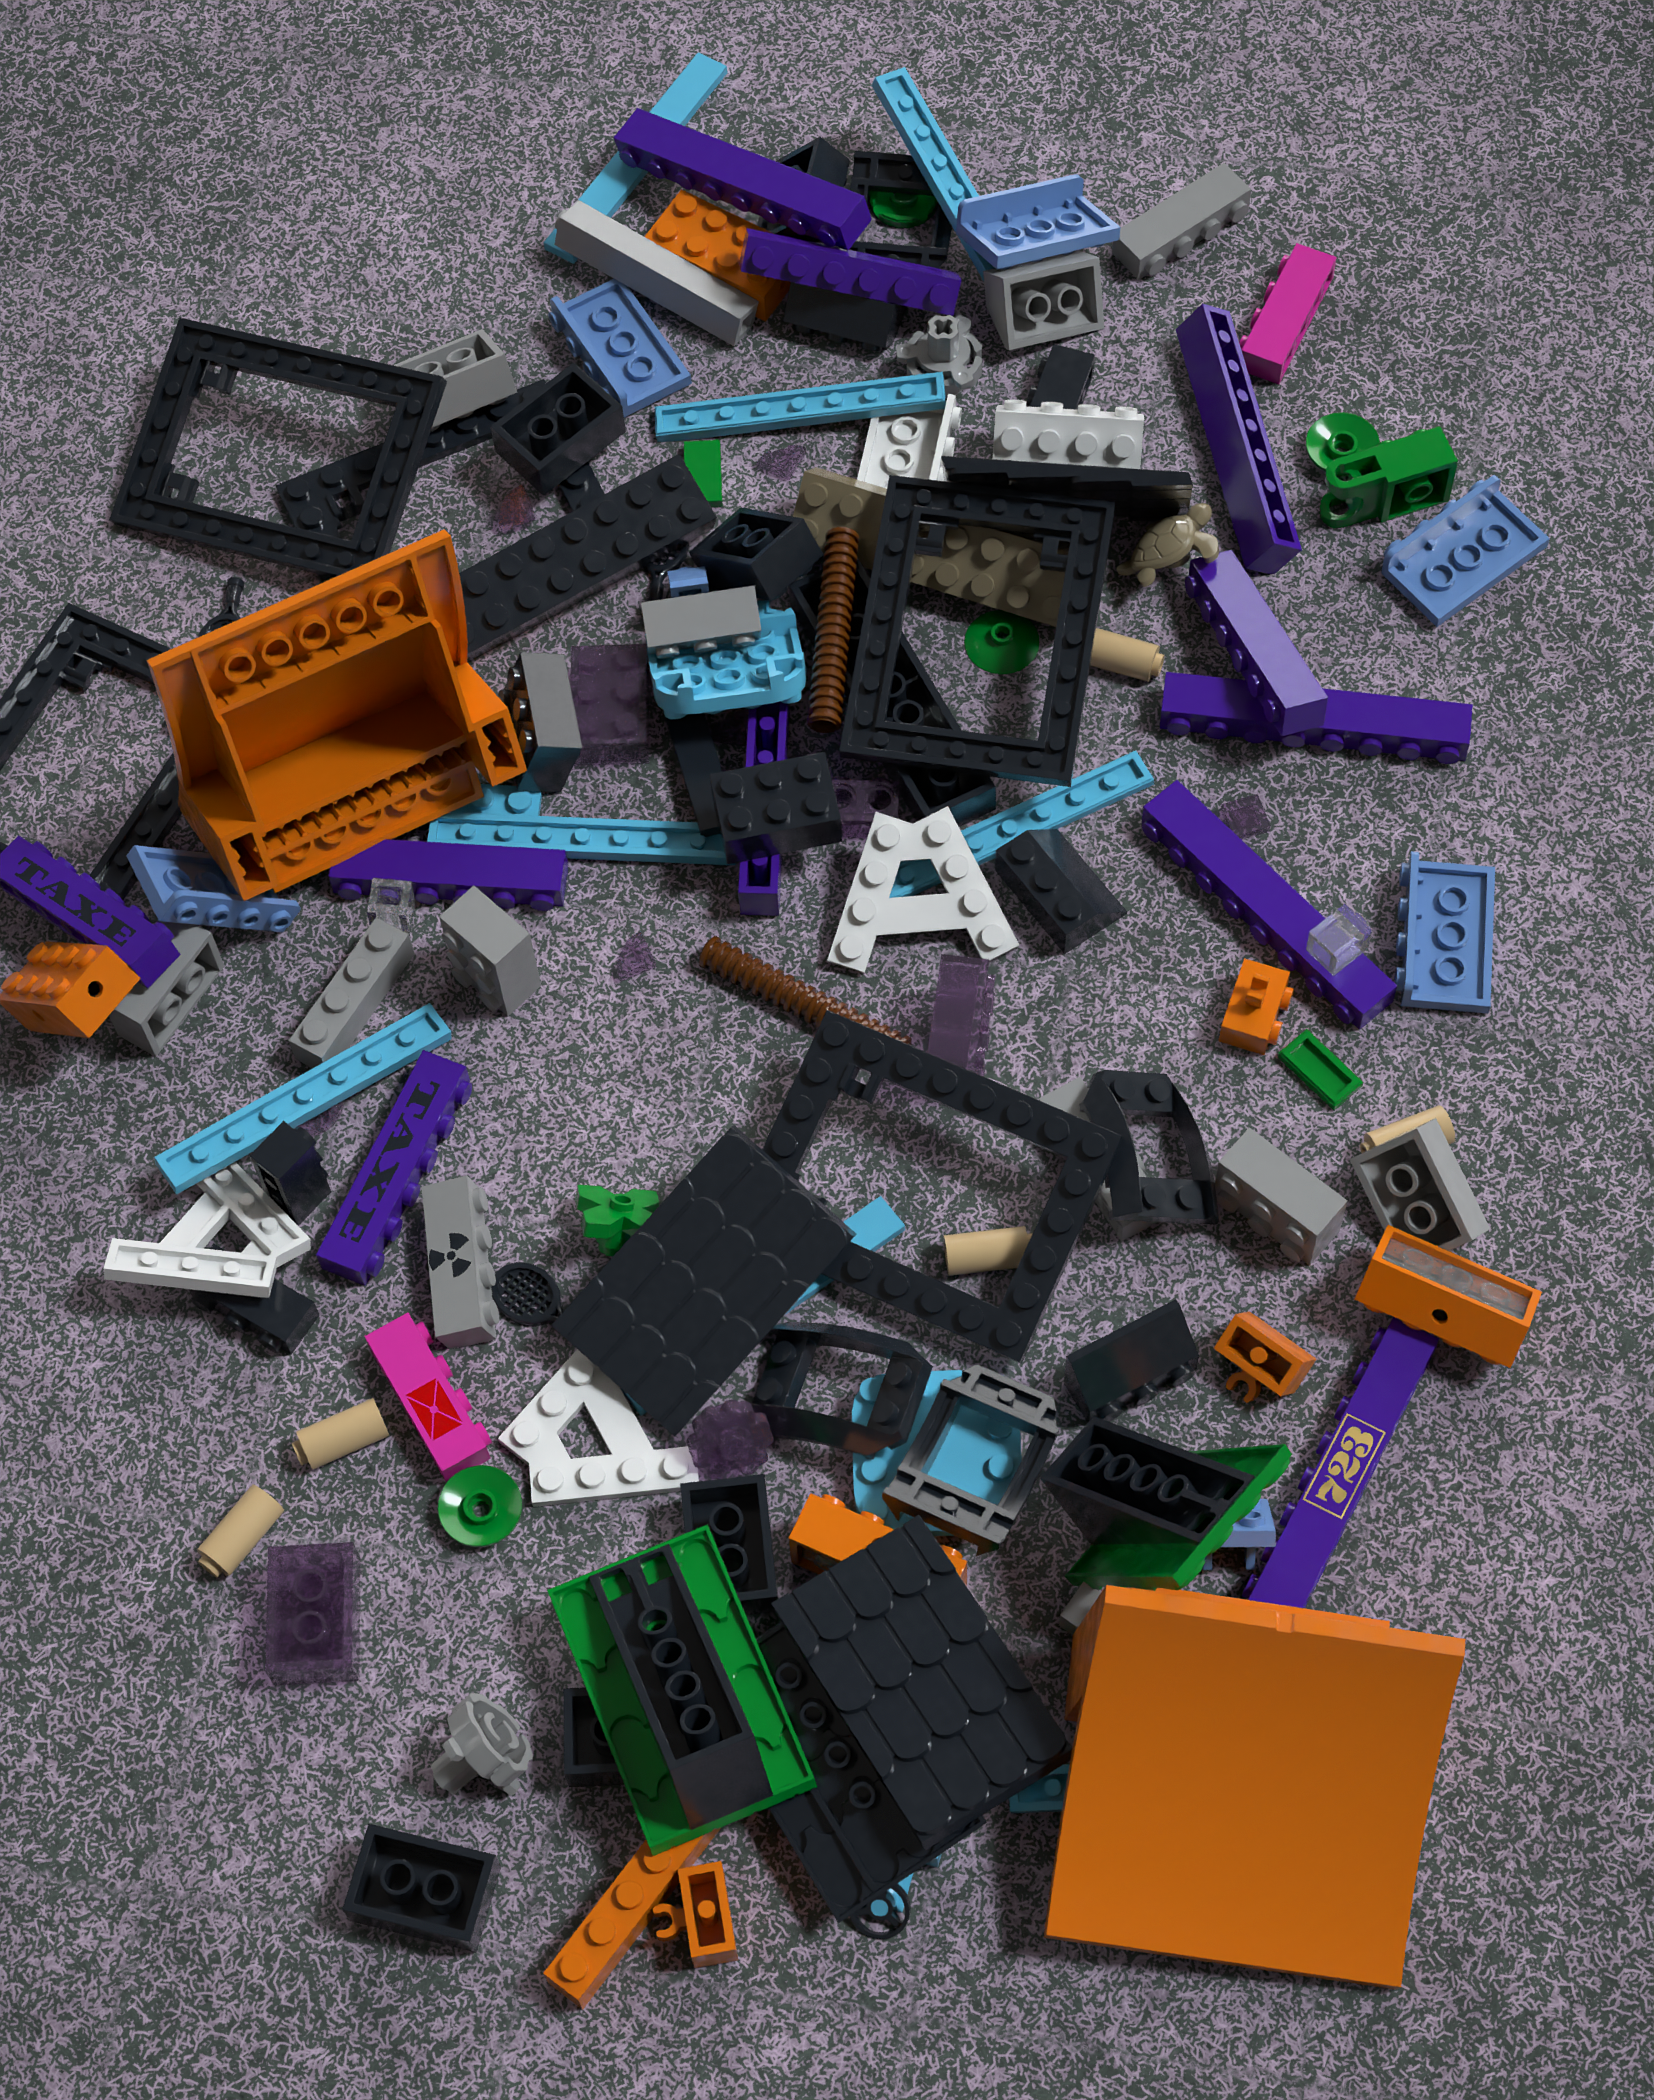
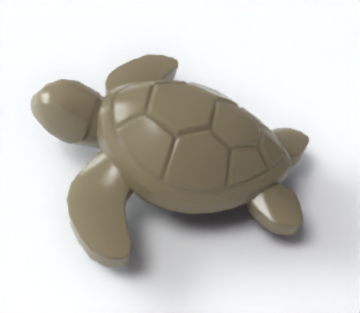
(1169, 544)

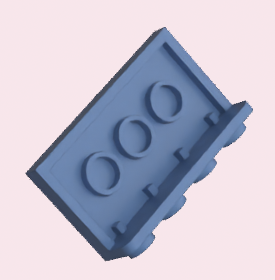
(1033, 222)
(619, 345)
(1462, 551)
(194, 890)
(1445, 935)

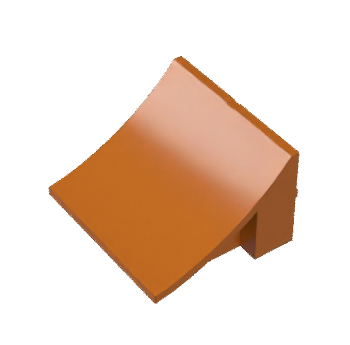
(333, 720)
(1248, 1783)

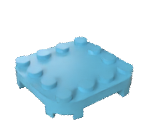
(731, 675)
(975, 1457)

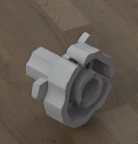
(944, 350)
(483, 1746)

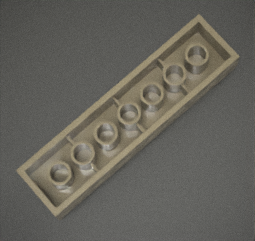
(976, 562)

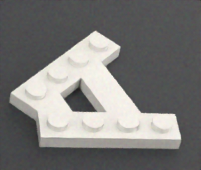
(966, 904)
(181, 1255)
(633, 1463)

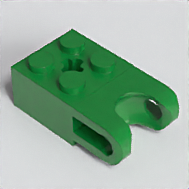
(1391, 479)

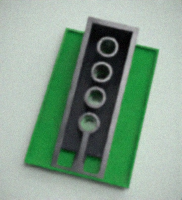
(1154, 1505)
(681, 1689)

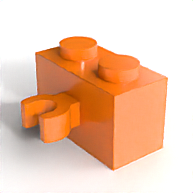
(1255, 1007)
(1263, 1356)
(704, 1915)

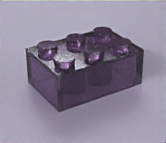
(611, 703)
(963, 1012)
(313, 1614)

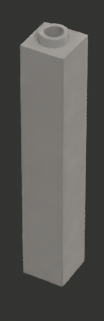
(655, 272)

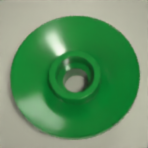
(1338, 431)
(999, 654)
(480, 1486)

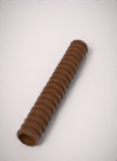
(833, 630)
(780, 988)

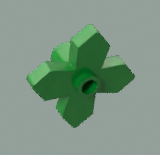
(612, 1216)

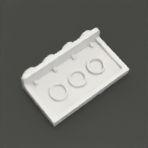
(1068, 435)
(909, 444)

